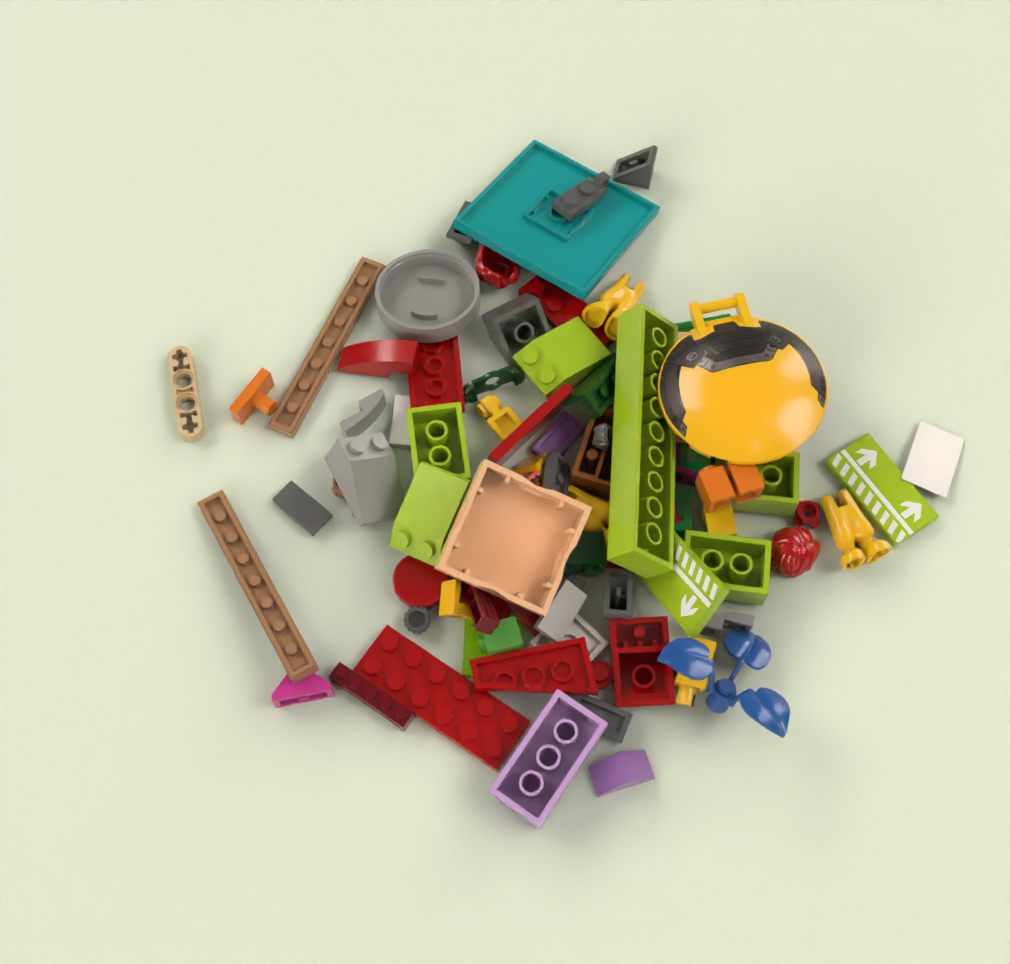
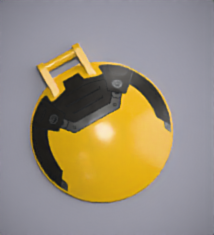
(741, 386)

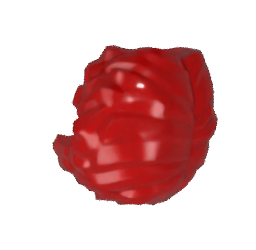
(495, 268)
(793, 551)

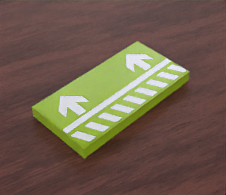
(879, 490)
(689, 590)

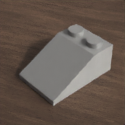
(367, 477)

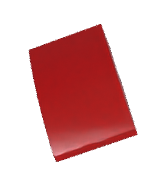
(633, 658)

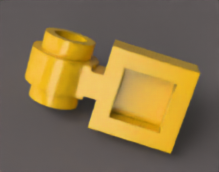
(501, 421)

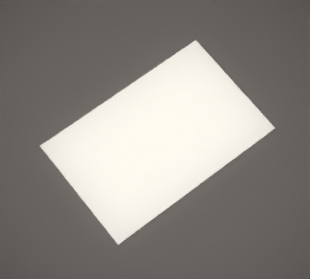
(933, 459)

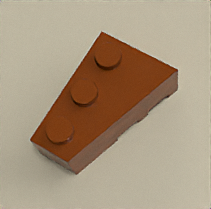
(593, 464)

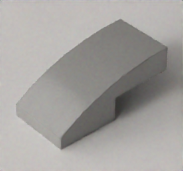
(370, 410)
(728, 621)

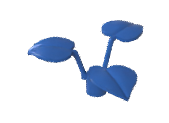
(691, 660)

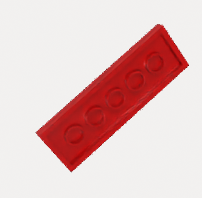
(442, 698)

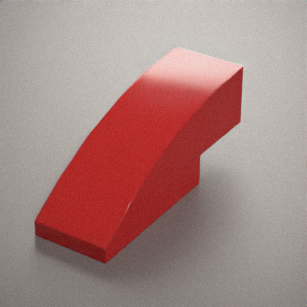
(380, 358)

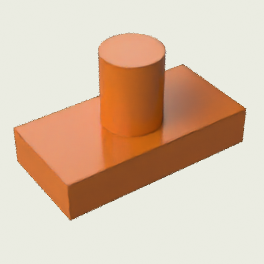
(254, 397)

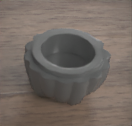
(602, 436)
(417, 619)

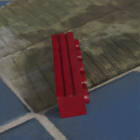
(480, 609)
(372, 696)

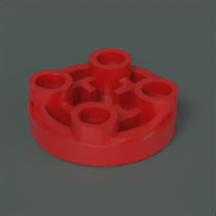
(418, 583)

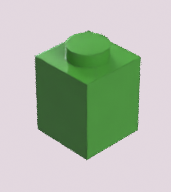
(503, 639)

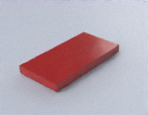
(437, 375)
(530, 426)

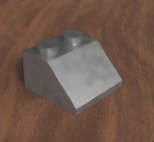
(515, 325)

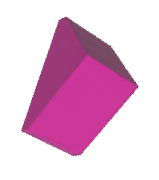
(303, 691)

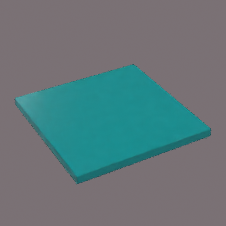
(518, 220)

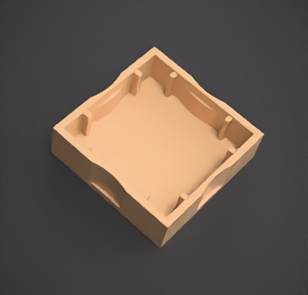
(512, 538)

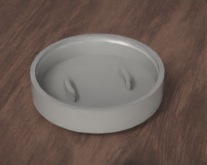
(427, 296)

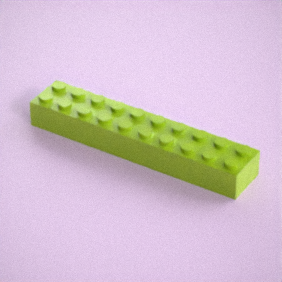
(641, 448)

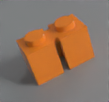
(722, 483)

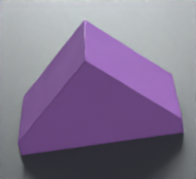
(621, 772)

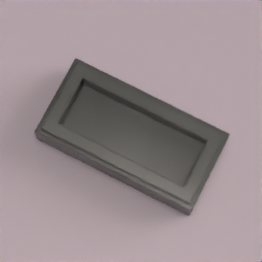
(302, 508)

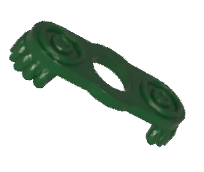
(505, 375)

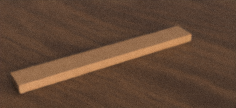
(326, 348)
(258, 587)

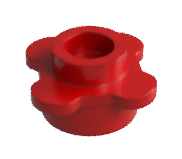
(812, 509)

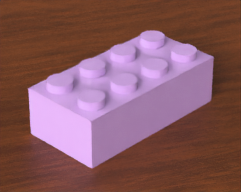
(548, 758)

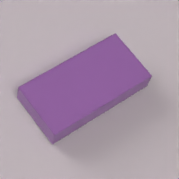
(559, 435)

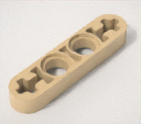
(183, 394)

